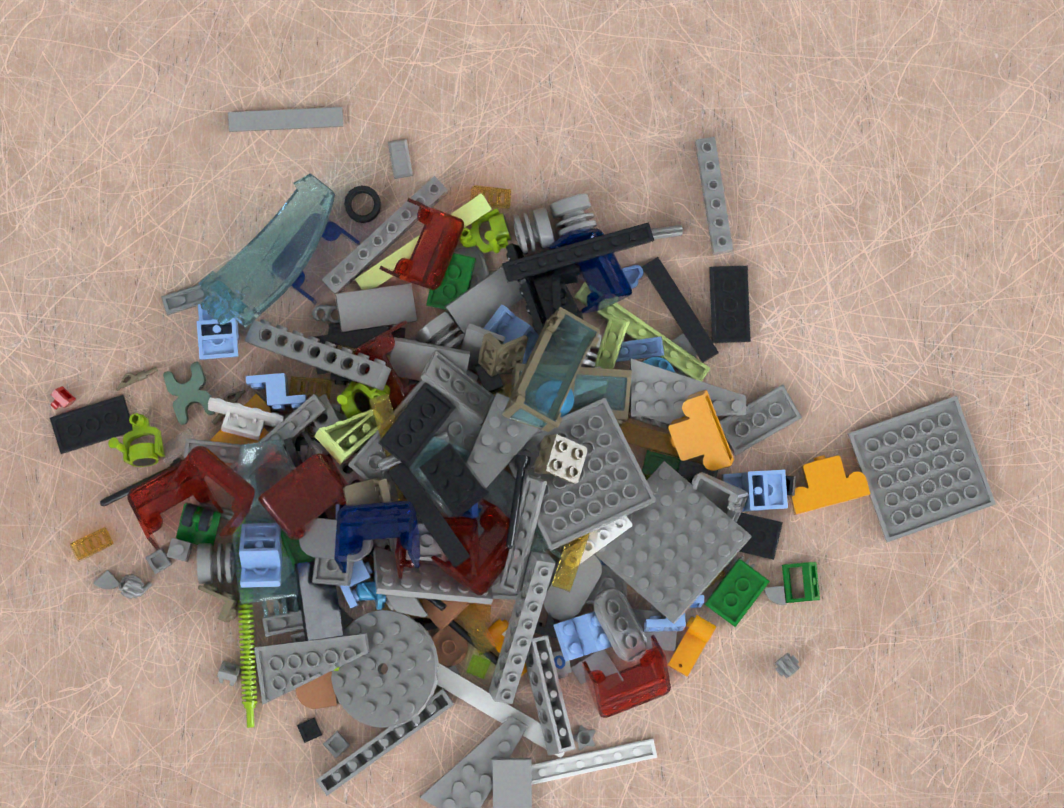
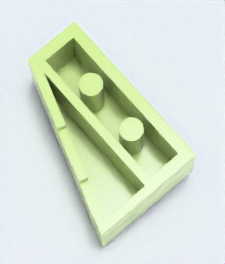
(347, 436)

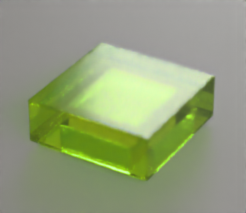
(478, 666)

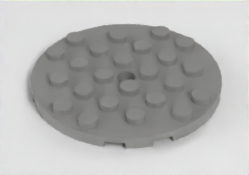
(411, 673)

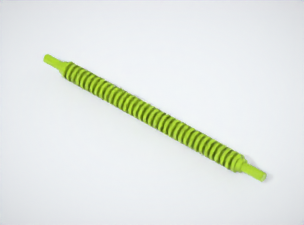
(249, 704)

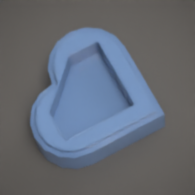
(633, 274)

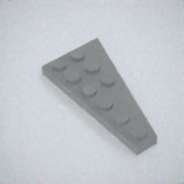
(664, 392)
(498, 442)
(421, 582)
(296, 663)
(472, 777)

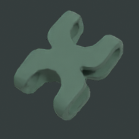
(188, 392)

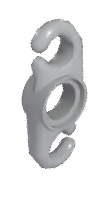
(327, 317)

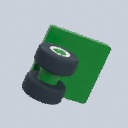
(198, 524)

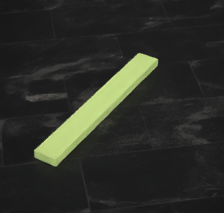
(374, 276)
(640, 330)

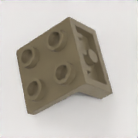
(499, 358)

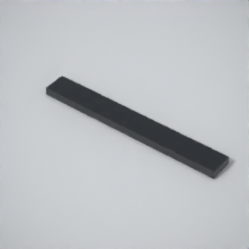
(578, 252)

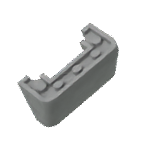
(722, 494)

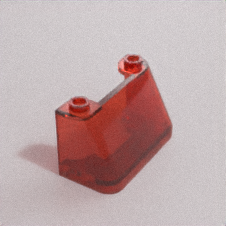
(304, 494)

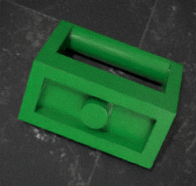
(810, 581)

